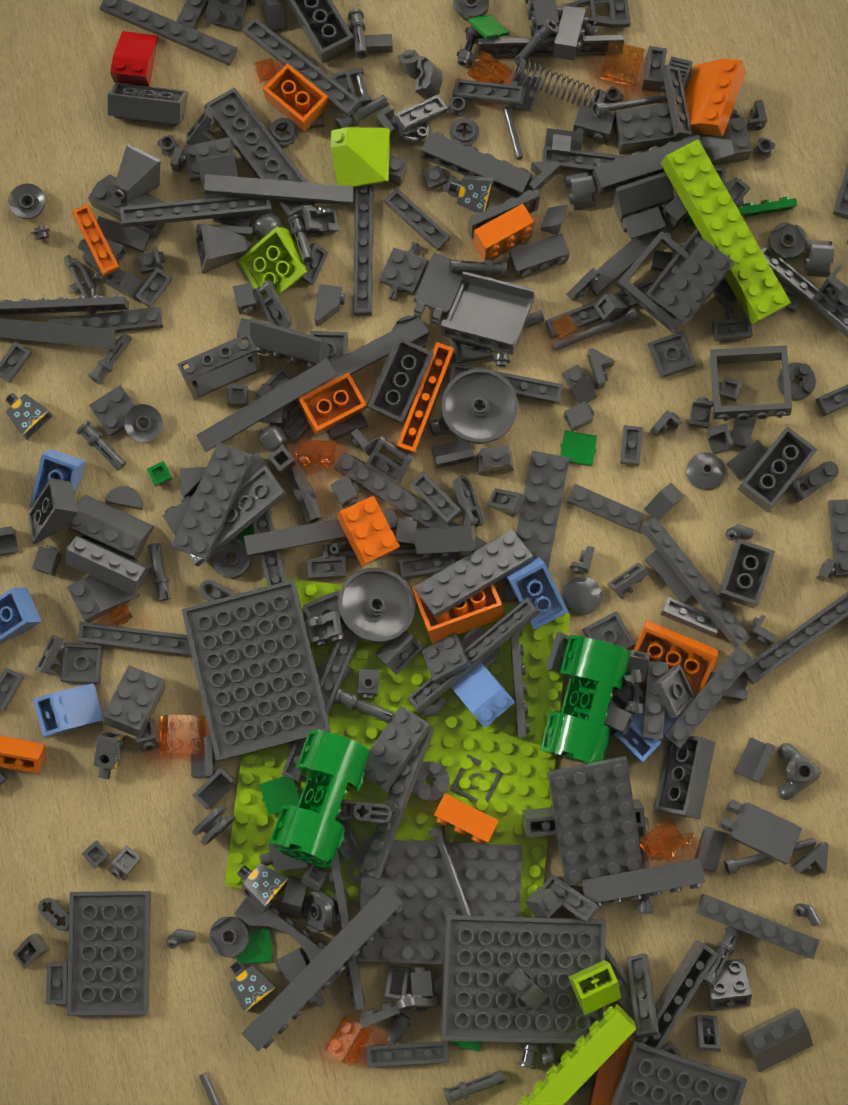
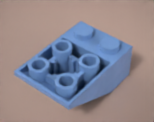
(68, 710)
(634, 741)

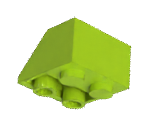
(595, 987)

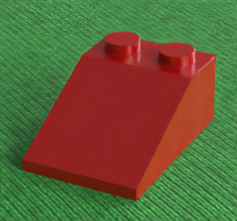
(134, 58)

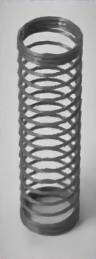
(519, 71)

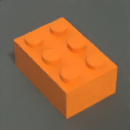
(296, 97)
(503, 233)
(332, 404)
(368, 531)
(465, 819)

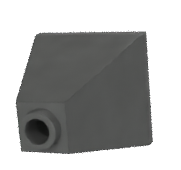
(137, 174)
(219, 247)

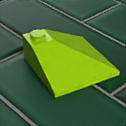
(361, 155)
(275, 260)

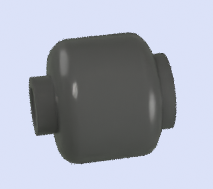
(272, 437)

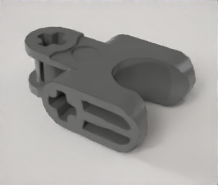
(375, 812)

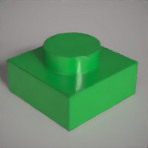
(159, 473)

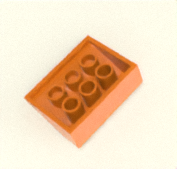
(713, 94)
(468, 615)
(675, 649)

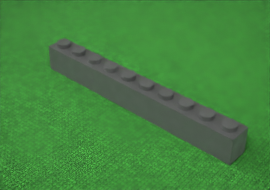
(322, 967)

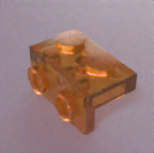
(488, 69)
(348, 1040)

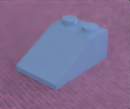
(59, 467)
(537, 585)
(17, 613)
(483, 694)

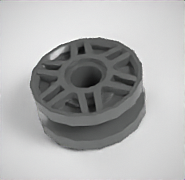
(213, 824)

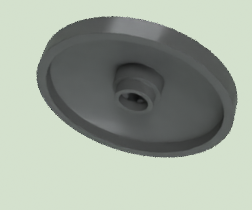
(479, 406)
(376, 605)

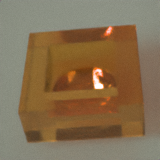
(265, 69)
(564, 326)
(121, 614)

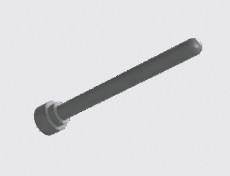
(600, 108)
(629, 316)
(439, 835)
(733, 865)
(645, 905)

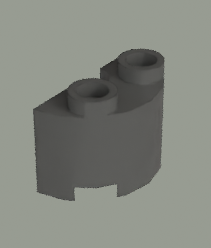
(430, 80)
(581, 189)
(320, 220)
(820, 257)
(324, 628)

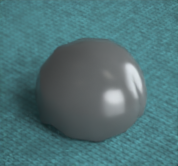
(265, 224)

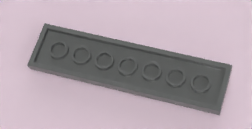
(255, 144)
(541, 507)

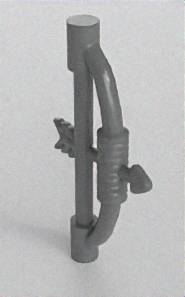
(87, 276)

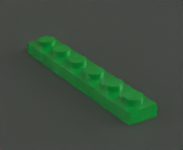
(765, 207)

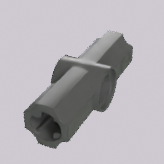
(304, 494)

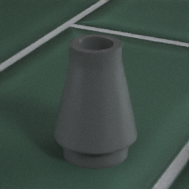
(398, 1026)

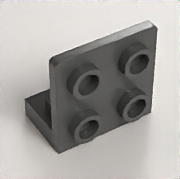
(730, 987)

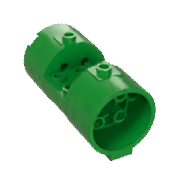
(593, 672)
(332, 769)

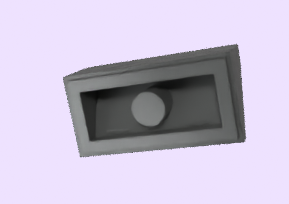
(378, 43)
(576, 139)
(554, 219)
(348, 426)
(746, 459)

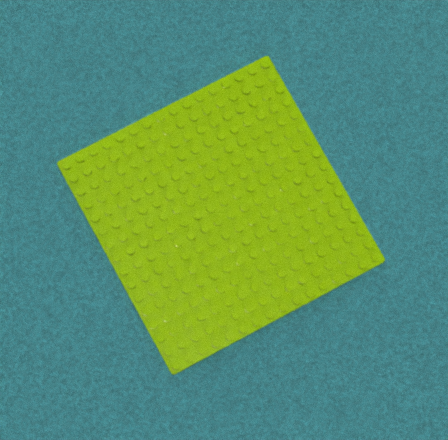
(455, 736)

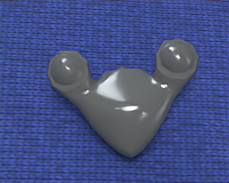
(800, 771)

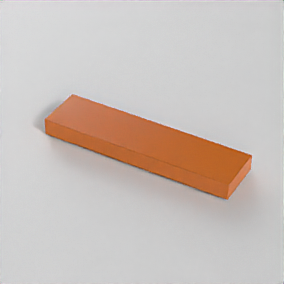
(95, 240)

